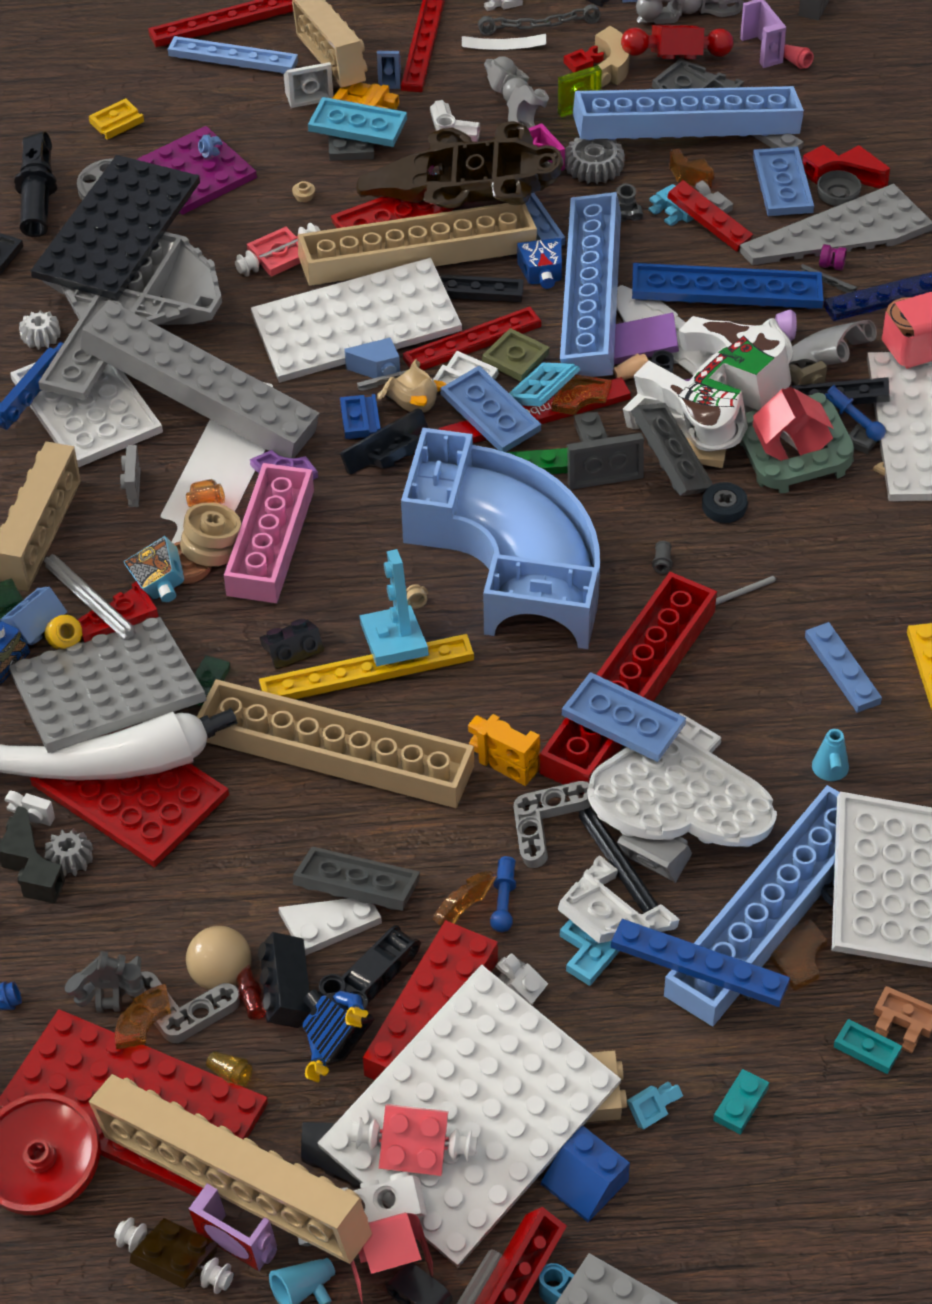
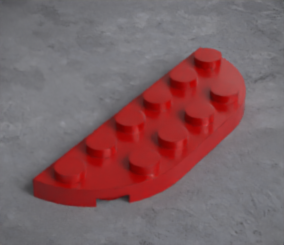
(383, 210)

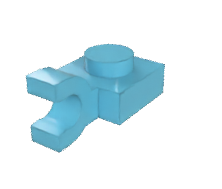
(650, 1103)

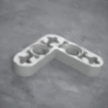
(535, 816)
(204, 1001)

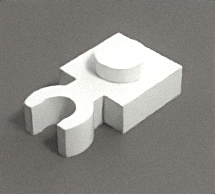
(39, 809)

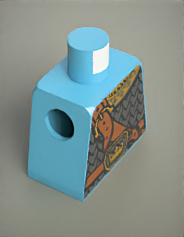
(157, 569)

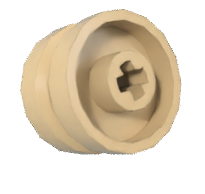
(209, 534)

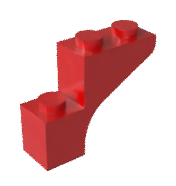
(855, 161)

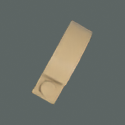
(617, 60)

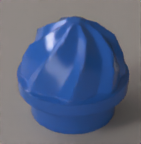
(9, 996)

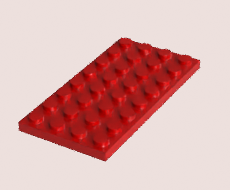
(79, 1057)

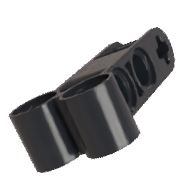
(375, 967)

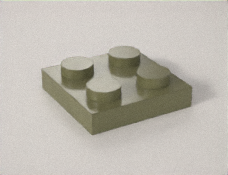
(515, 354)

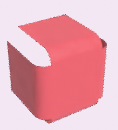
(918, 348)
(798, 416)
(393, 1245)

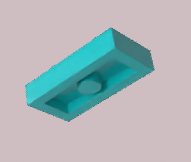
(867, 1046)
(741, 1101)

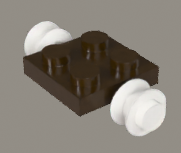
(174, 1254)

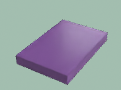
(645, 337)

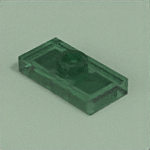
(209, 671)

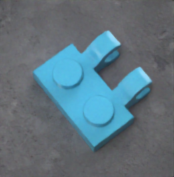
(661, 202)

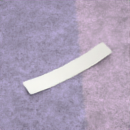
(504, 44)

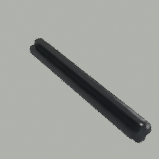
(617, 859)

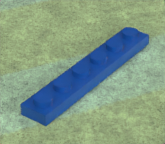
(700, 962)

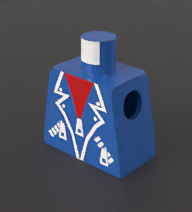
(541, 261)

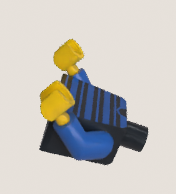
(333, 1028)

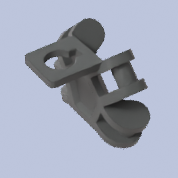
(104, 974)

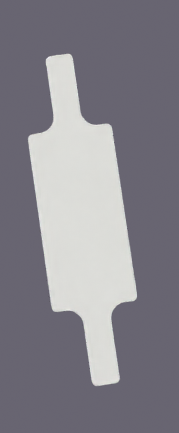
(219, 457)

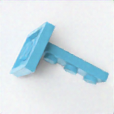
(394, 632)

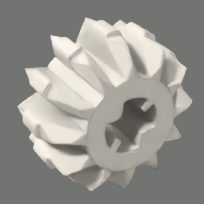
(39, 329)

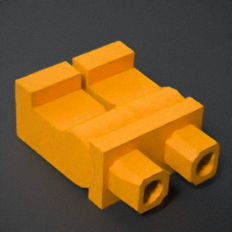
(369, 95)
(505, 748)

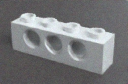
(407, 1194)

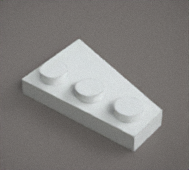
(328, 921)

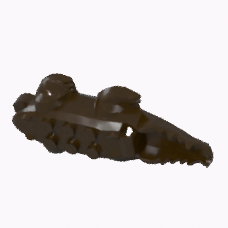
(469, 171)

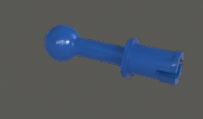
(874, 430)
(501, 919)

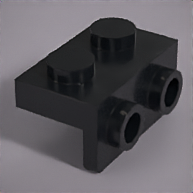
(292, 642)

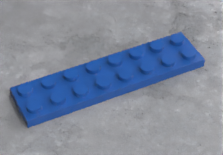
(727, 285)

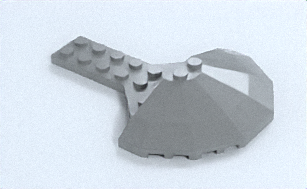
(170, 270)

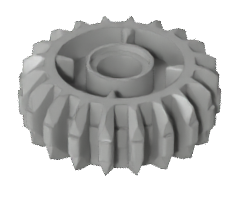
(594, 159)

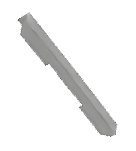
(373, 383)

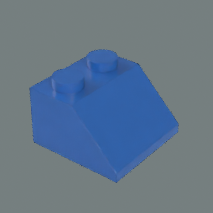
(586, 1174)

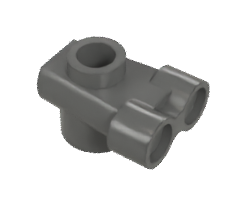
(628, 204)

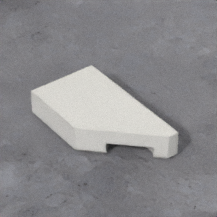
(700, 735)

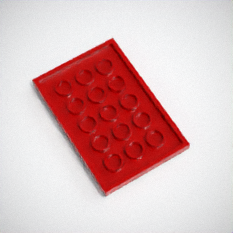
(141, 812)

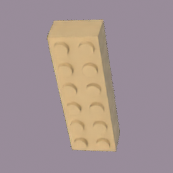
(330, 40)
(38, 513)

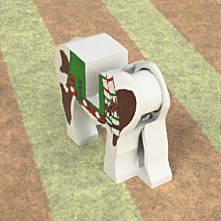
(745, 370)

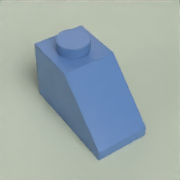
(389, 68)
(373, 358)

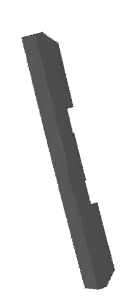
(843, 286)

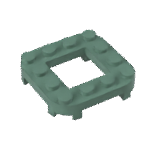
(780, 474)

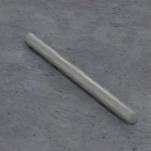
(744, 590)

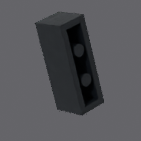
(284, 979)

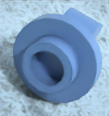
(206, 145)

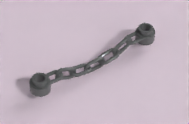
(491, 27)

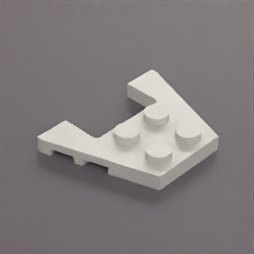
(600, 910)

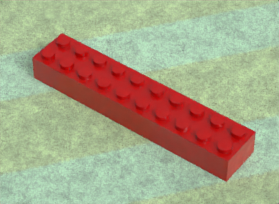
(639, 664)

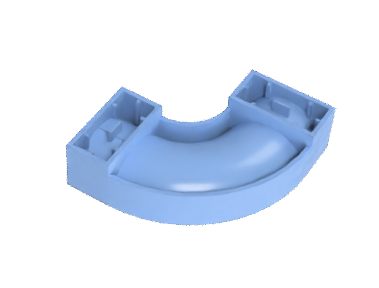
(513, 521)

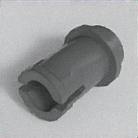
(662, 561)

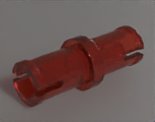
(249, 993)

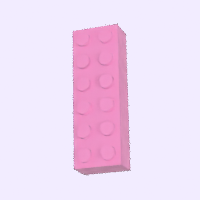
(269, 533)

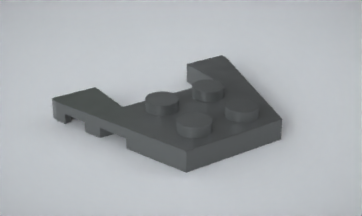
(689, 75)

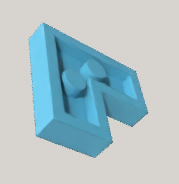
(592, 956)

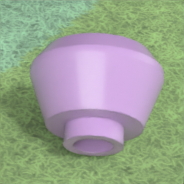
(787, 323)

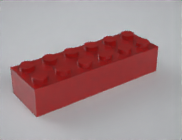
(440, 974)

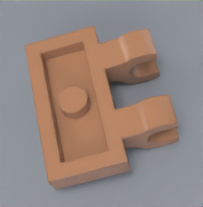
(906, 1012)

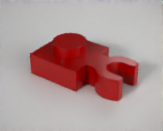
(582, 60)

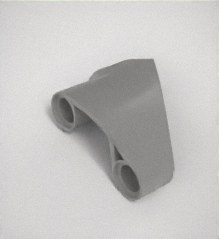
(829, 343)

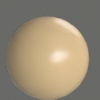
(217, 956)

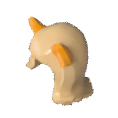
(412, 389)

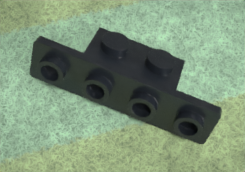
(386, 444)

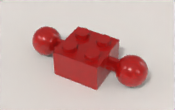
(679, 40)

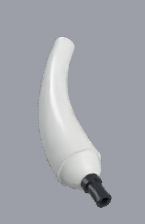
(131, 752)

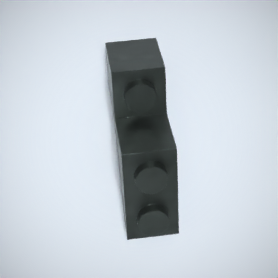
(37, 876)

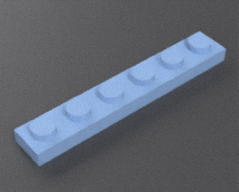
(232, 55)

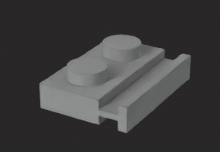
(131, 478)

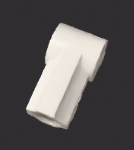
(443, 118)

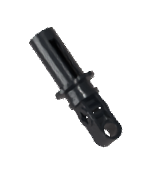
(35, 184)

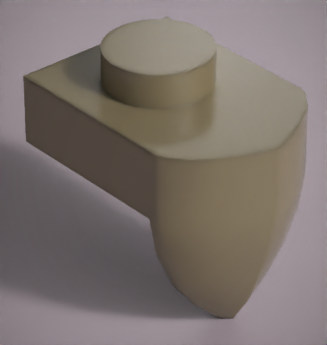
(809, 375)

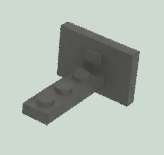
(600, 458)

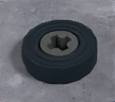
(722, 511)

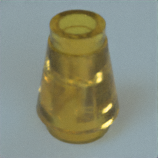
(230, 1068)

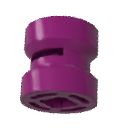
(827, 256)

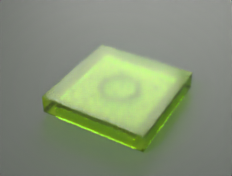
(583, 80)

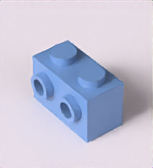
(35, 613)

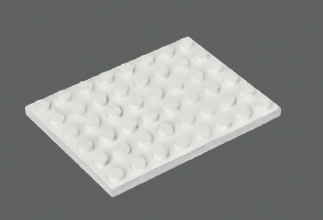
(497, 1074)

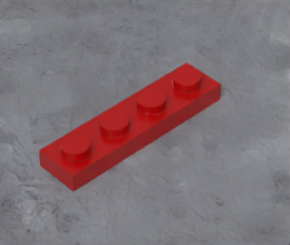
(709, 215)

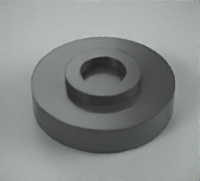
(838, 187)

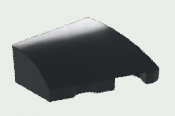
(316, 1157)

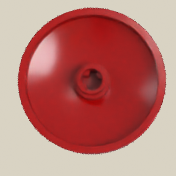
(45, 1153)

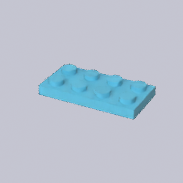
(357, 121)

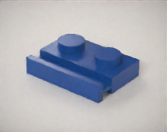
(359, 416)

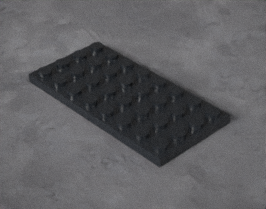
(115, 227)

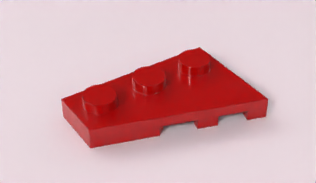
(133, 606)

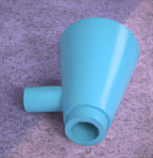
(831, 758)
(299, 1281)

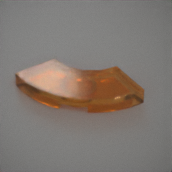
(464, 897)
(140, 1015)

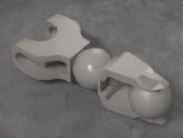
(655, 12)
(513, 84)

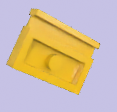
(116, 118)

